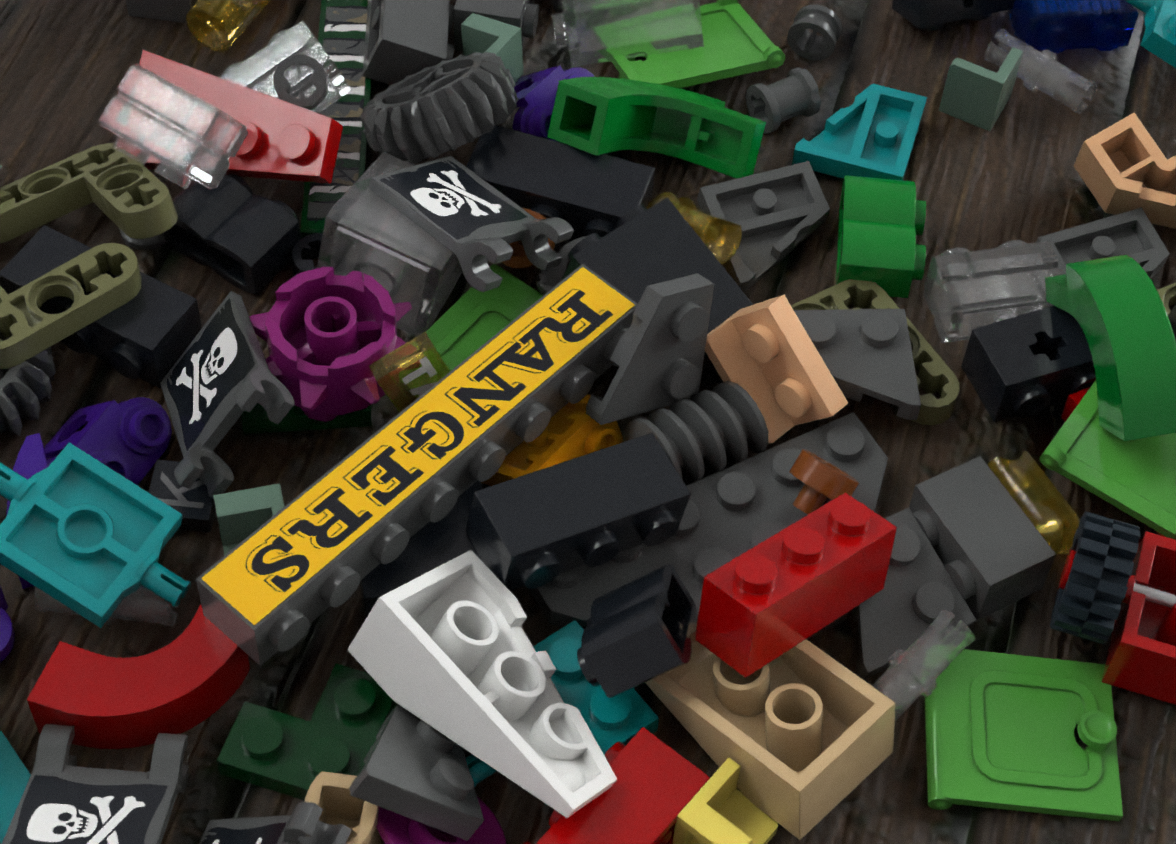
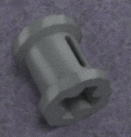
(784, 99)

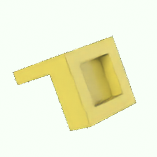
(723, 814)

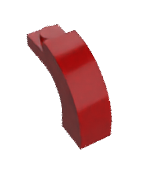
(136, 698)

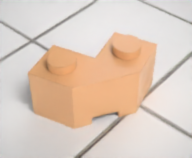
(1129, 172)

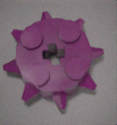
(327, 336)

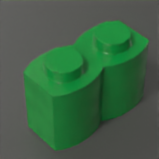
(879, 233)

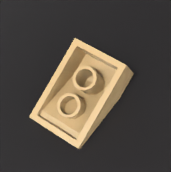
(794, 727)

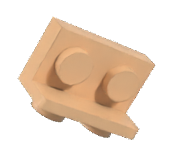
(776, 364)

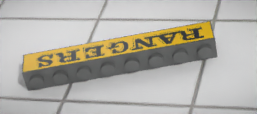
(414, 467)

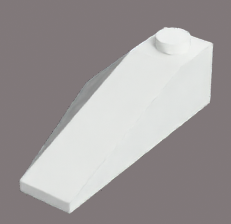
(463, 664)

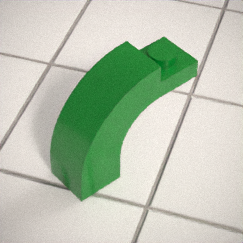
(651, 117)
(1127, 341)

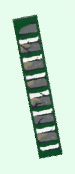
(343, 38)

